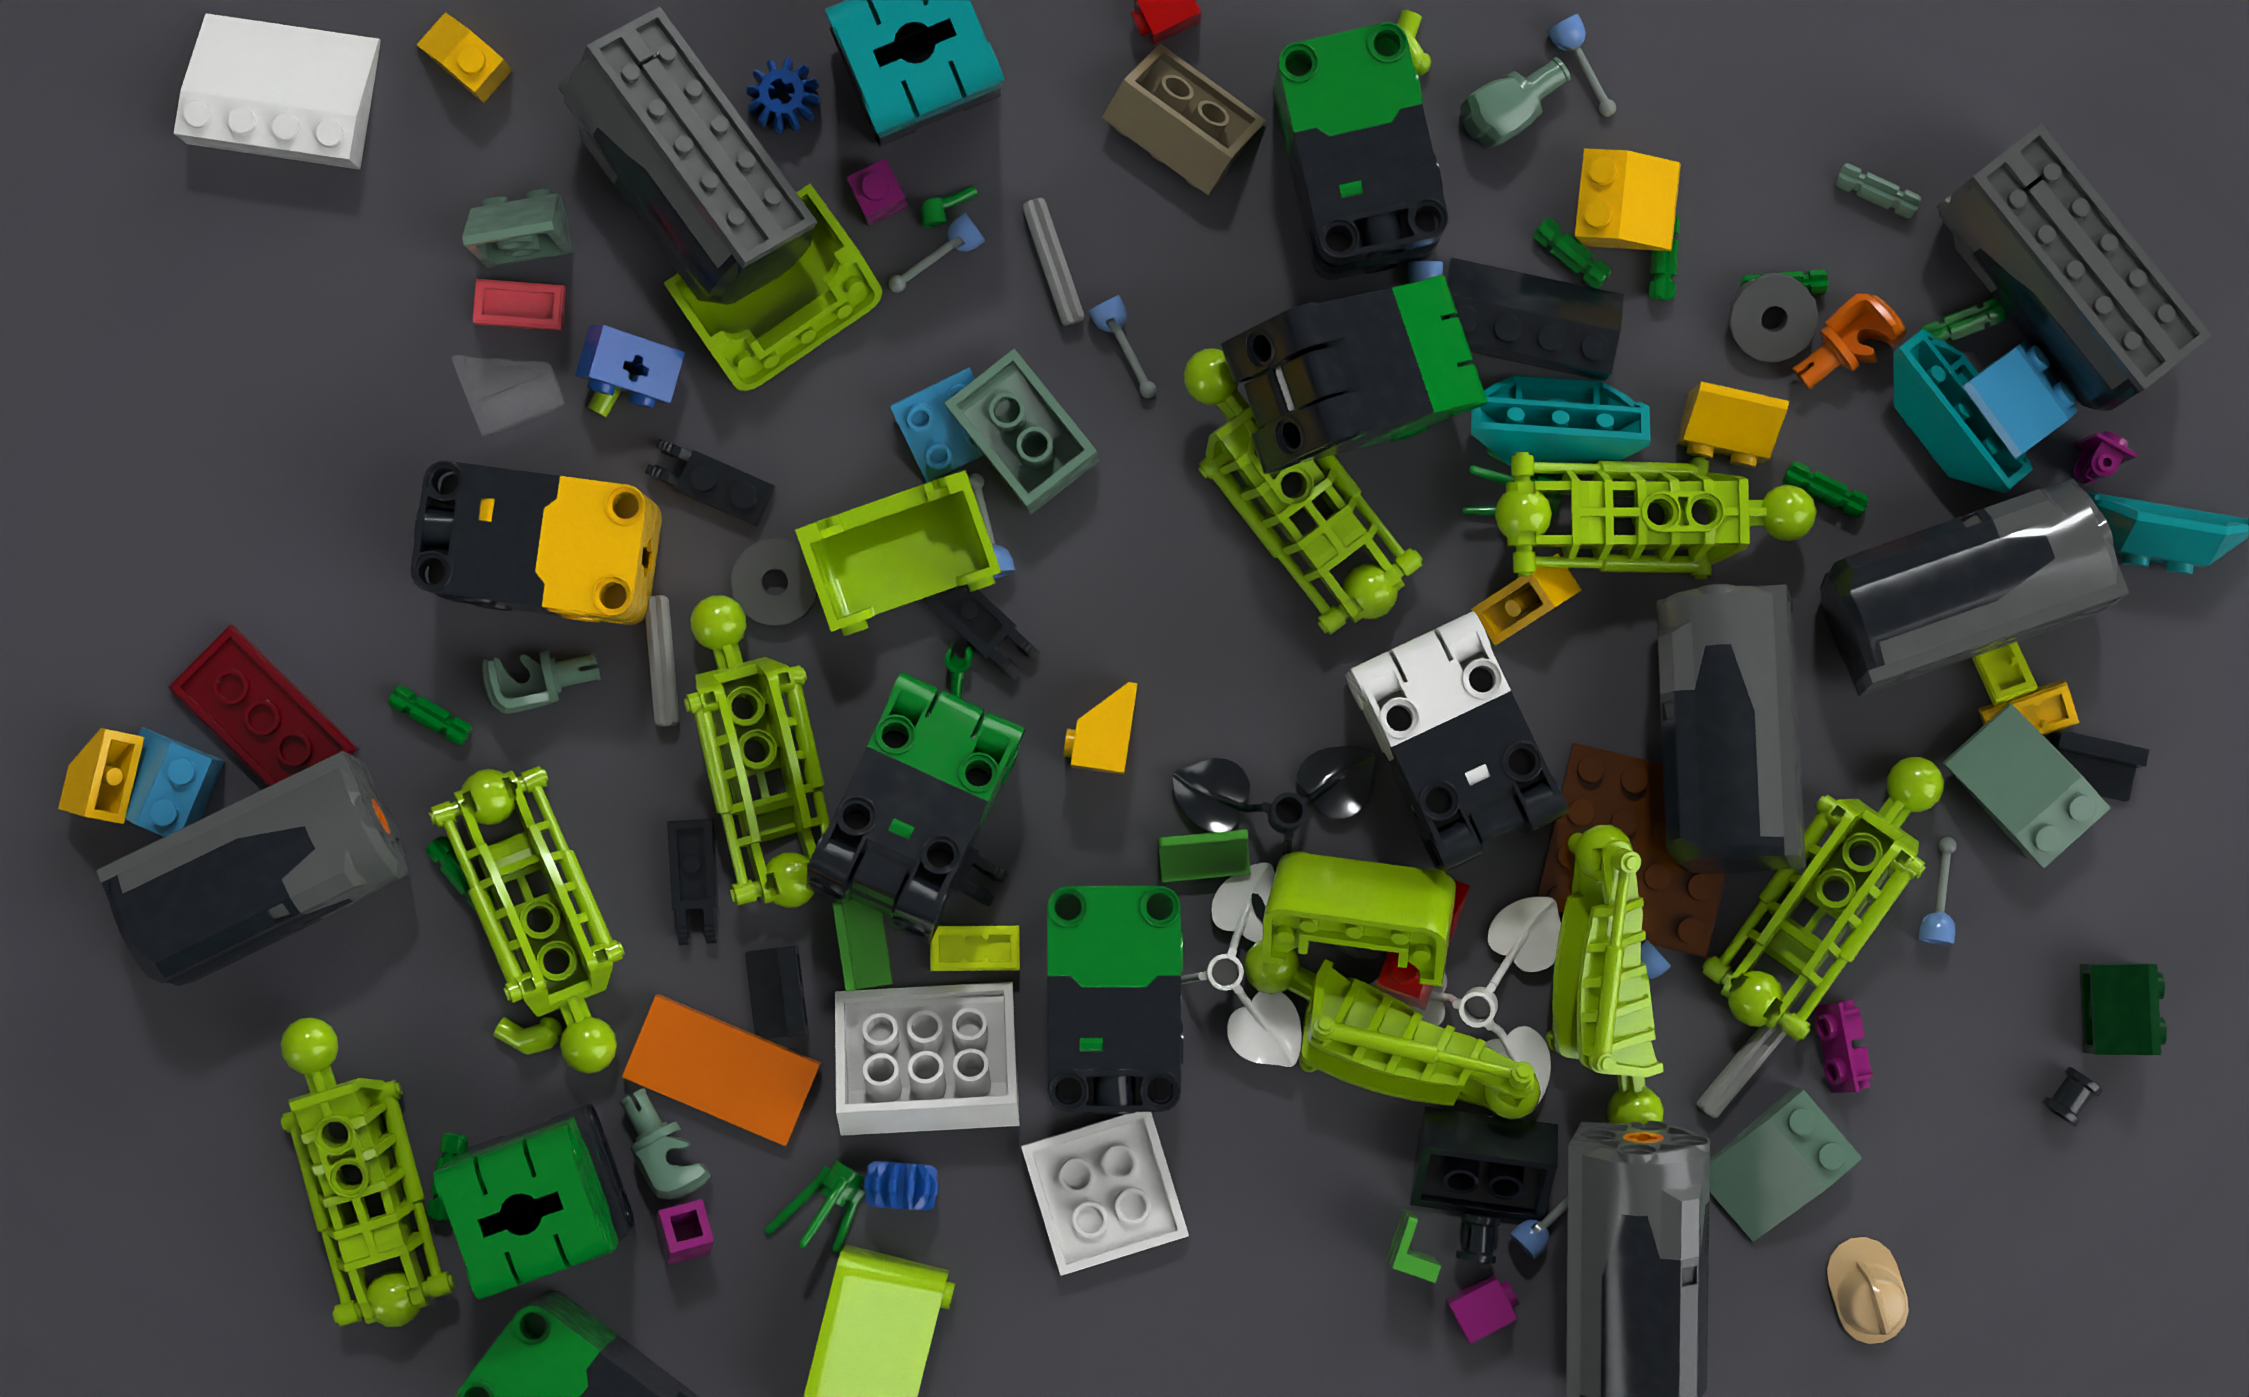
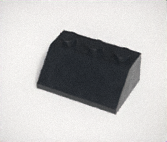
(1484, 1164)

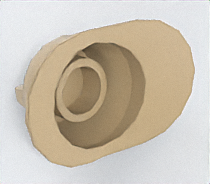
(1867, 1290)

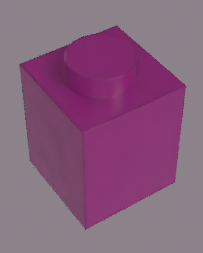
(877, 192)
(684, 1232)
(1483, 1307)

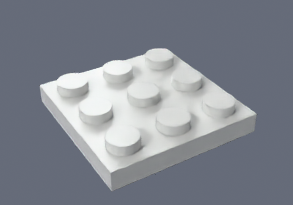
(1104, 1191)

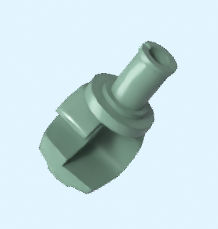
(1510, 104)
(544, 681)
(652, 1147)

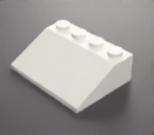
(278, 91)
(926, 1058)

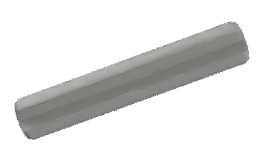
(1053, 261)
(661, 661)
(1740, 1070)

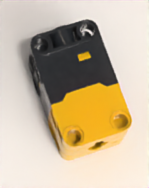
(536, 543)

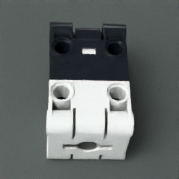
(1456, 741)

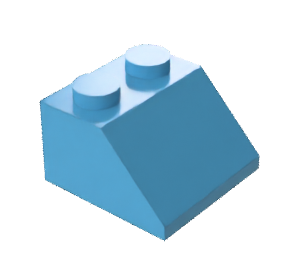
(2021, 397)
(171, 784)

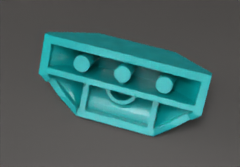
(1945, 417)
(1560, 421)
(2168, 534)

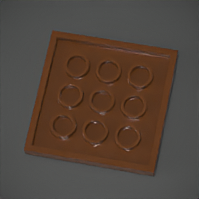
(1630, 795)

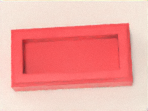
(519, 304)

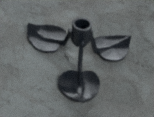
(1333, 777)

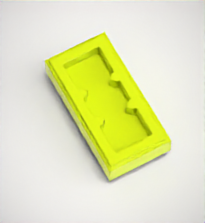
(2005, 673)
(975, 948)

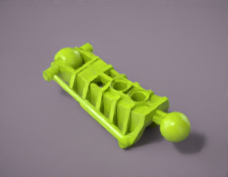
(1526, 514)
(1367, 589)
(719, 626)
(489, 799)
(1599, 976)
(1758, 996)
(1386, 1045)
(393, 1296)

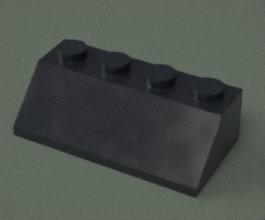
(1536, 319)

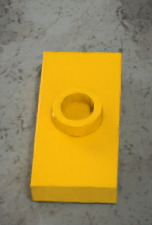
(2047, 708)

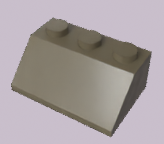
(1183, 119)

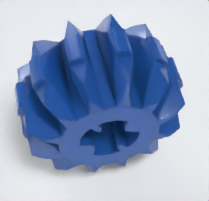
(793, 82)
(901, 1185)

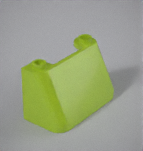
(790, 314)
(898, 551)
(1361, 908)
(877, 1326)

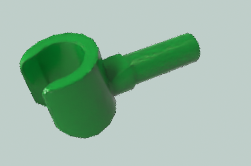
(933, 212)
(958, 667)

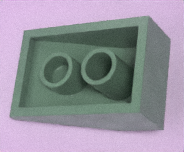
(518, 229)
(1022, 431)
(2026, 786)
(1779, 1164)

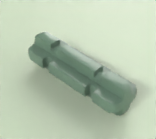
(1877, 190)

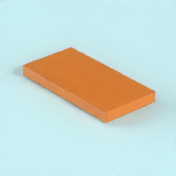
(721, 1069)

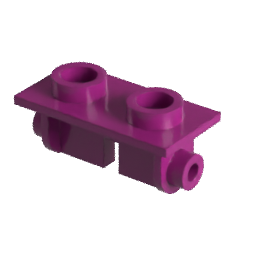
(2100, 456)
(1844, 1067)

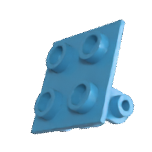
(933, 431)

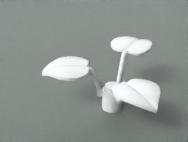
(1528, 936)
(1269, 1024)

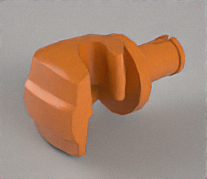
(1845, 331)

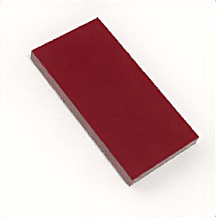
(257, 709)

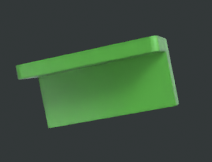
(1204, 855)
(862, 946)
(1409, 1260)

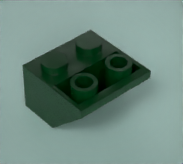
(2122, 1008)

